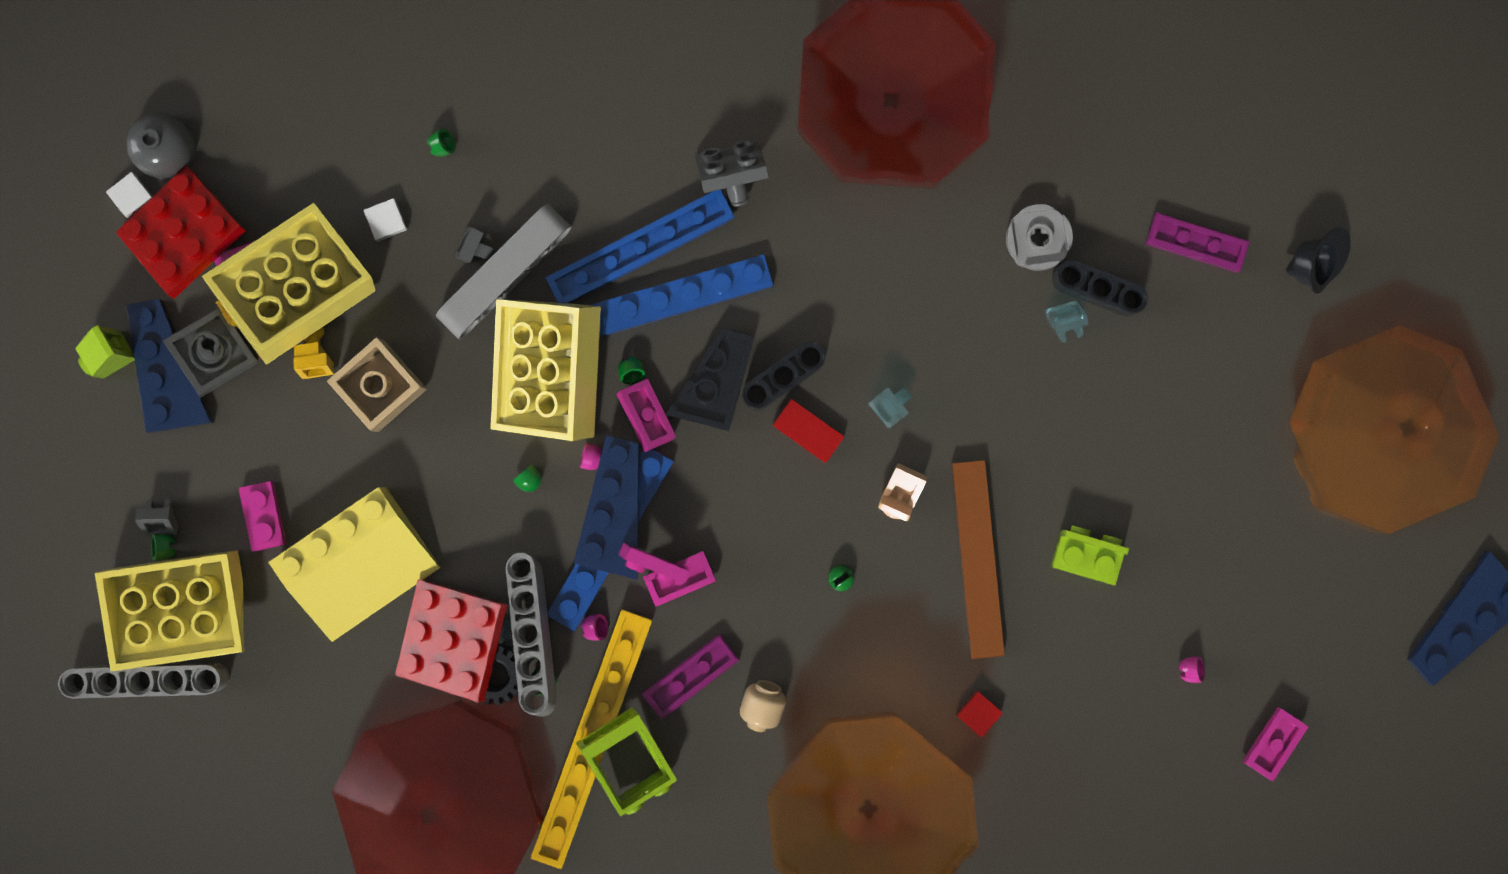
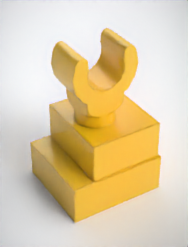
(311, 359)

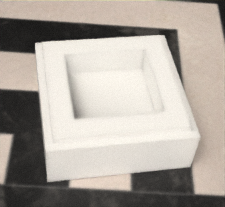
(129, 194)
(385, 219)

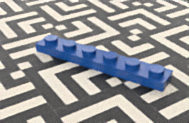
(640, 247)
(684, 295)
(585, 582)

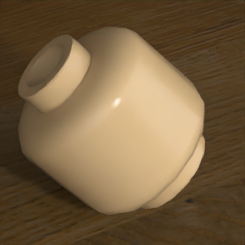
(762, 705)

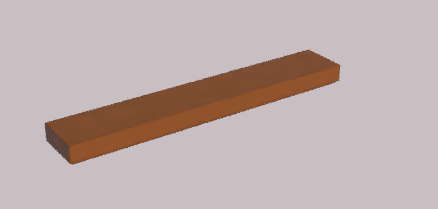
(978, 559)

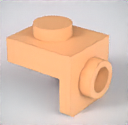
(902, 492)

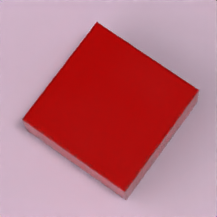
(979, 714)

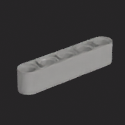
(504, 271)
(541, 647)
(129, 684)

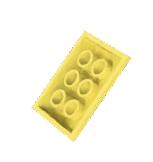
(290, 283)
(545, 369)
(355, 563)
(172, 610)

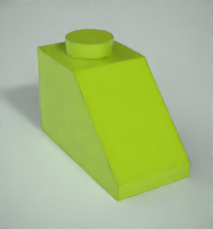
(103, 352)

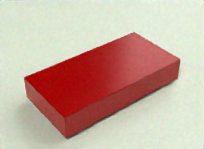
(808, 431)

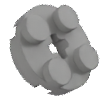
(1049, 222)

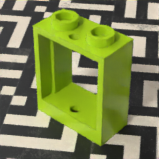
(611, 734)

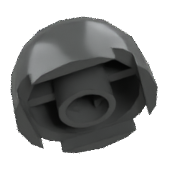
(160, 145)

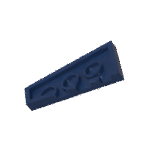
(164, 389)
(612, 510)
(1466, 621)

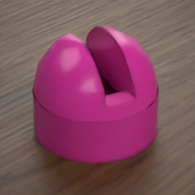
(590, 457)
(595, 627)
(1193, 669)

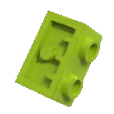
(1089, 556)

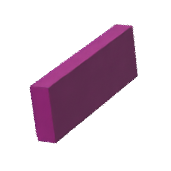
(1197, 242)
(690, 676)

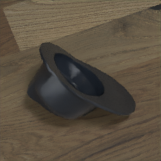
(1320, 260)

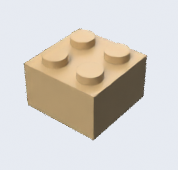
(377, 385)

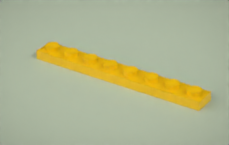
(601, 708)

